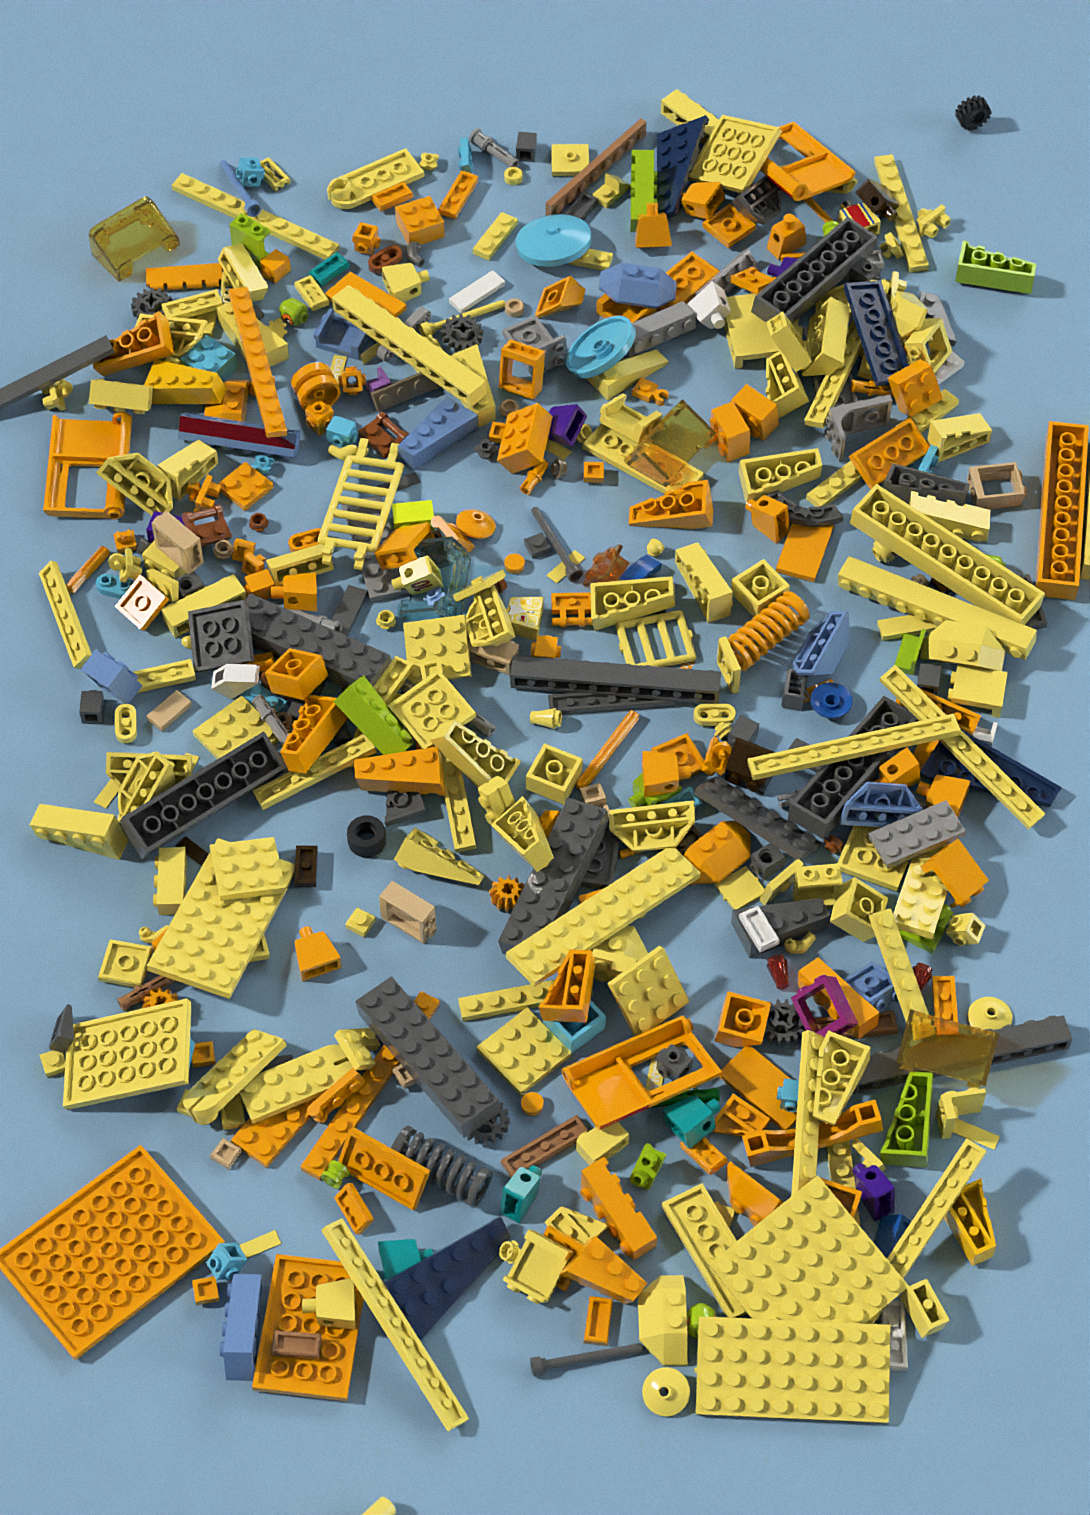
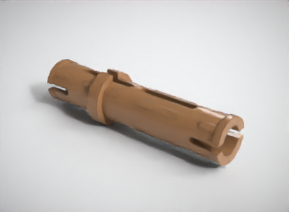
(139, 993)

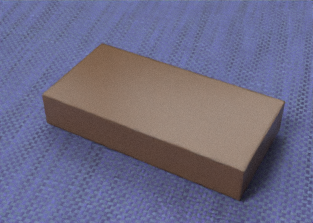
(296, 1344)

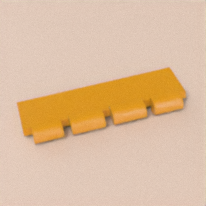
(191, 275)

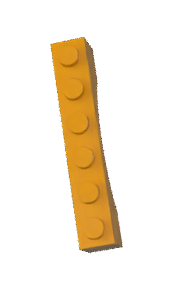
(778, 1144)

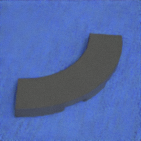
(811, 516)

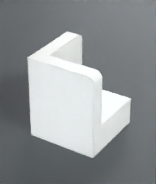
(986, 735)

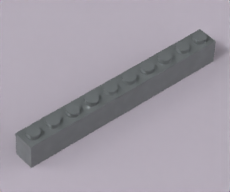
(615, 679)
(1013, 1043)

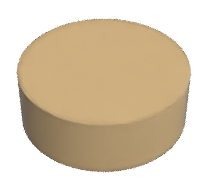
(514, 308)

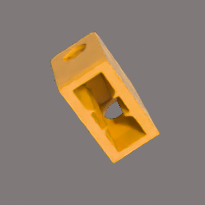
(703, 199)
(652, 228)
(786, 236)
(769, 517)
(297, 591)
(900, 769)
(662, 773)
(945, 788)
(315, 954)

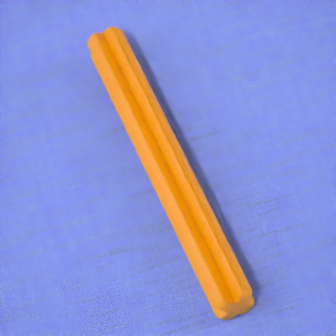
(607, 750)

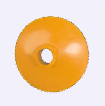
(475, 523)

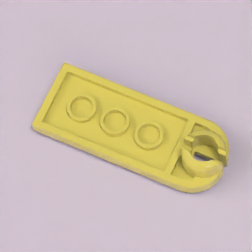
(359, 185)
(231, 1075)
(294, 1082)

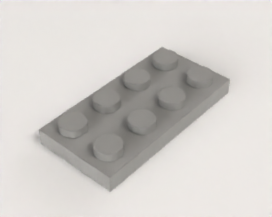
(917, 834)

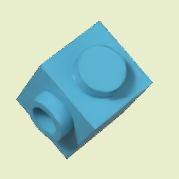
(341, 431)
(788, 1095)

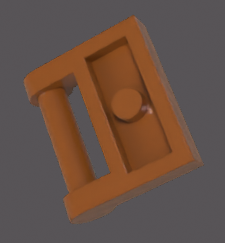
(378, 438)
(208, 532)

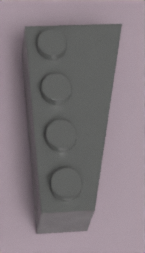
(903, 480)
(787, 920)

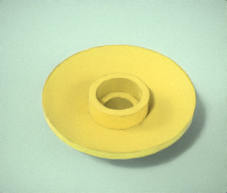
(981, 1019)
(678, 1391)

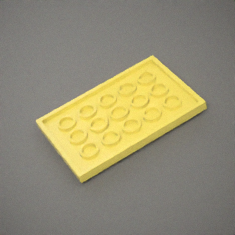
(128, 1054)

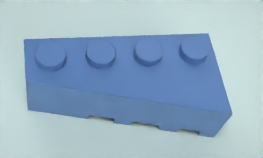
(441, 428)
(241, 1326)

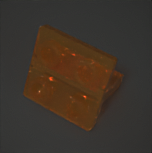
(606, 566)

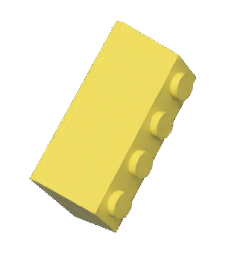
(827, 338)

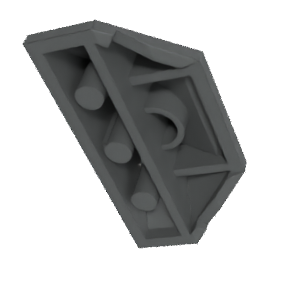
(759, 201)

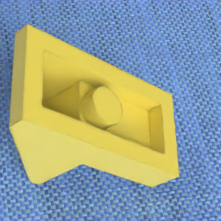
(611, 190)

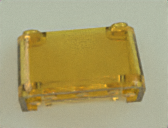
(130, 236)
(671, 445)
(947, 1048)

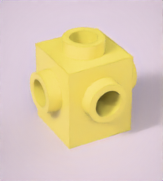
(965, 929)

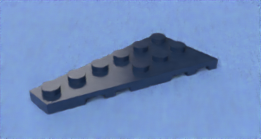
(675, 160)
(1034, 785)

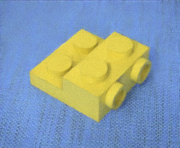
(610, 965)

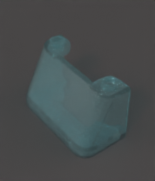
(454, 568)

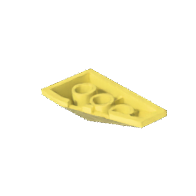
(627, 373)
(838, 1073)

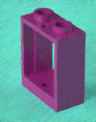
(840, 1026)

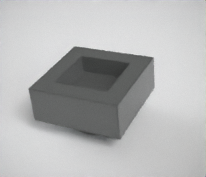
(537, 545)

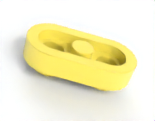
(714, 714)
(125, 725)

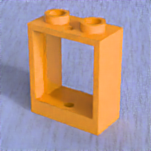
(526, 354)

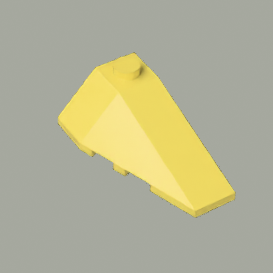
(421, 854)

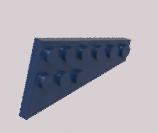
(438, 1280)

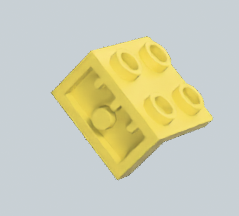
(955, 1104)

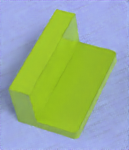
(909, 652)

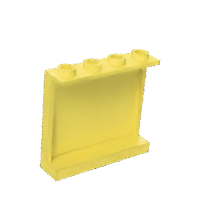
(747, 333)

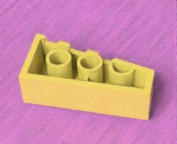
(275, 347)
(524, 834)

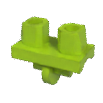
(647, 1167)

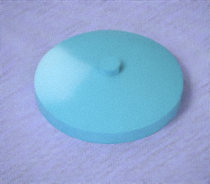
(553, 240)
(600, 347)

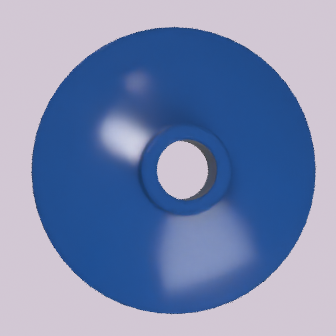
(834, 694)

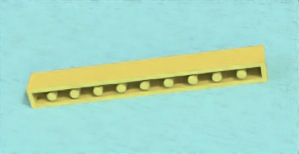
(410, 346)
(932, 605)

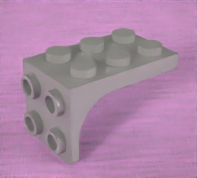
(535, 334)
(856, 418)

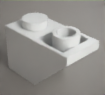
(235, 679)

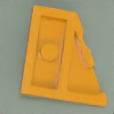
(739, 1118)

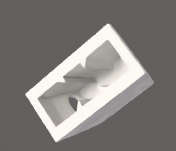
(711, 306)

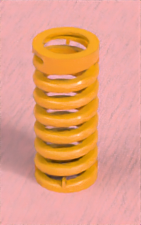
(753, 629)

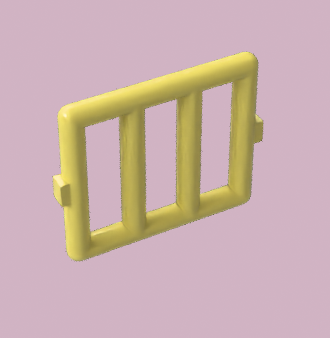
(660, 619)

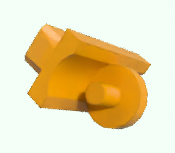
(200, 494)
(716, 757)

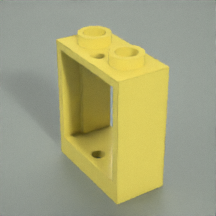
(936, 336)
(789, 342)

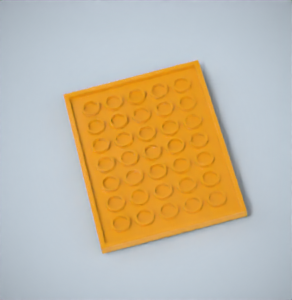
(107, 1251)

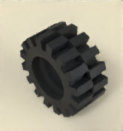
(973, 112)

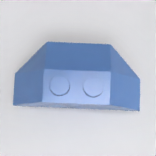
(637, 285)
(824, 645)
(879, 805)

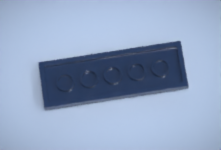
(876, 329)

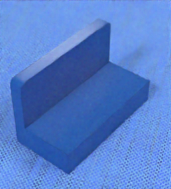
(889, 1232)

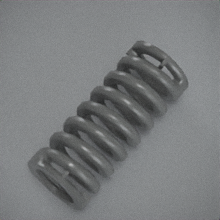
(468, 1197)

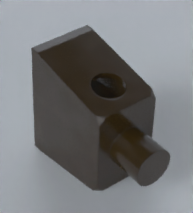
(878, 199)

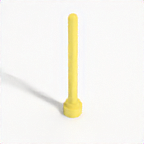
(429, 328)

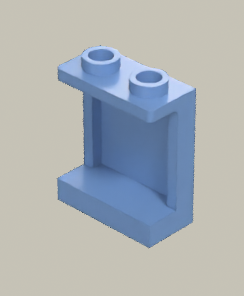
(340, 336)

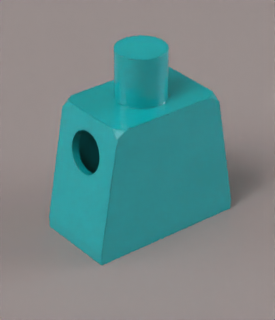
(691, 1119)
(520, 1193)
(399, 1255)

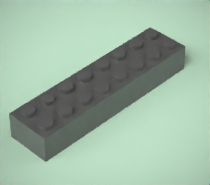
(815, 272)
(345, 658)
(202, 795)
(823, 797)
(553, 888)
(428, 1057)

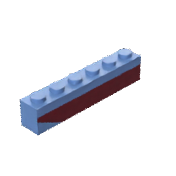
(236, 434)

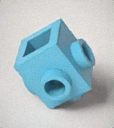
(250, 172)
(226, 1261)

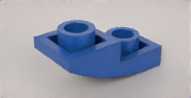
(641, 569)

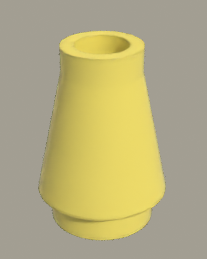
(549, 718)

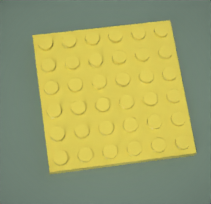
(809, 1264)

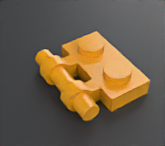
(571, 604)

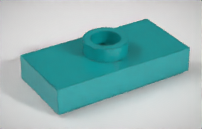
(329, 269)

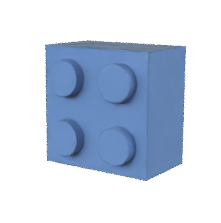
(112, 676)

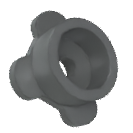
(485, 453)

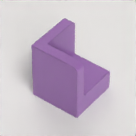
(379, 382)

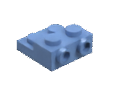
(873, 985)

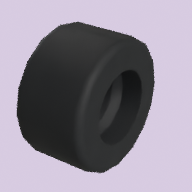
(369, 847)

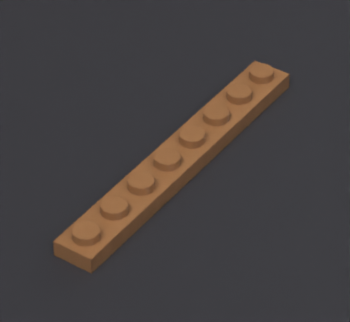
(596, 168)

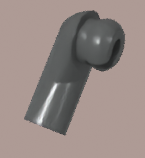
(412, 254)

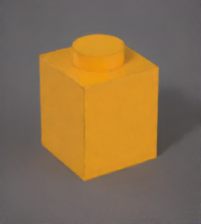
(275, 266)
(259, 584)

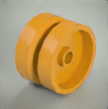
(315, 383)

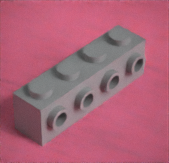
(662, 327)

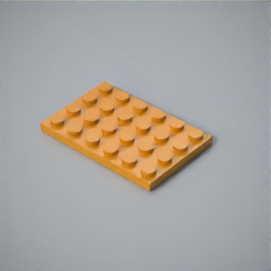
(325, 1378)

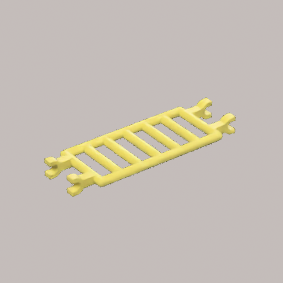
(362, 548)

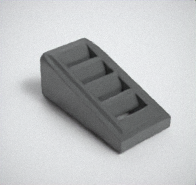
(794, 690)
(63, 1031)

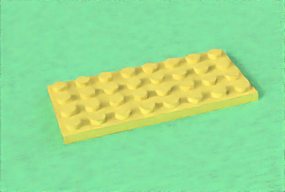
(214, 938)
(793, 1369)

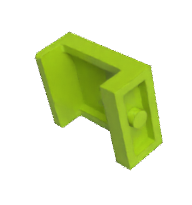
(252, 235)

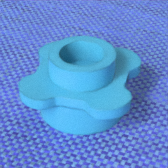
(262, 464)

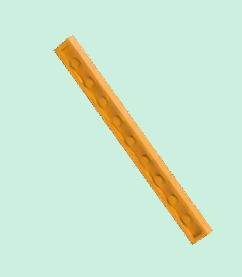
(257, 362)
(358, 1103)

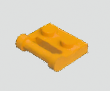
(751, 280)
(451, 529)

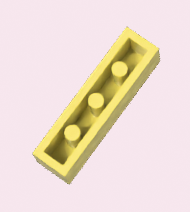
(681, 109)
(222, 592)

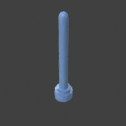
(251, 206)

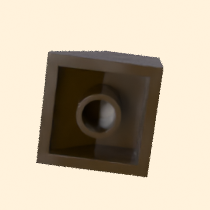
(737, 768)

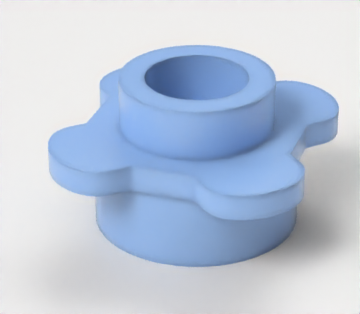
(433, 595)

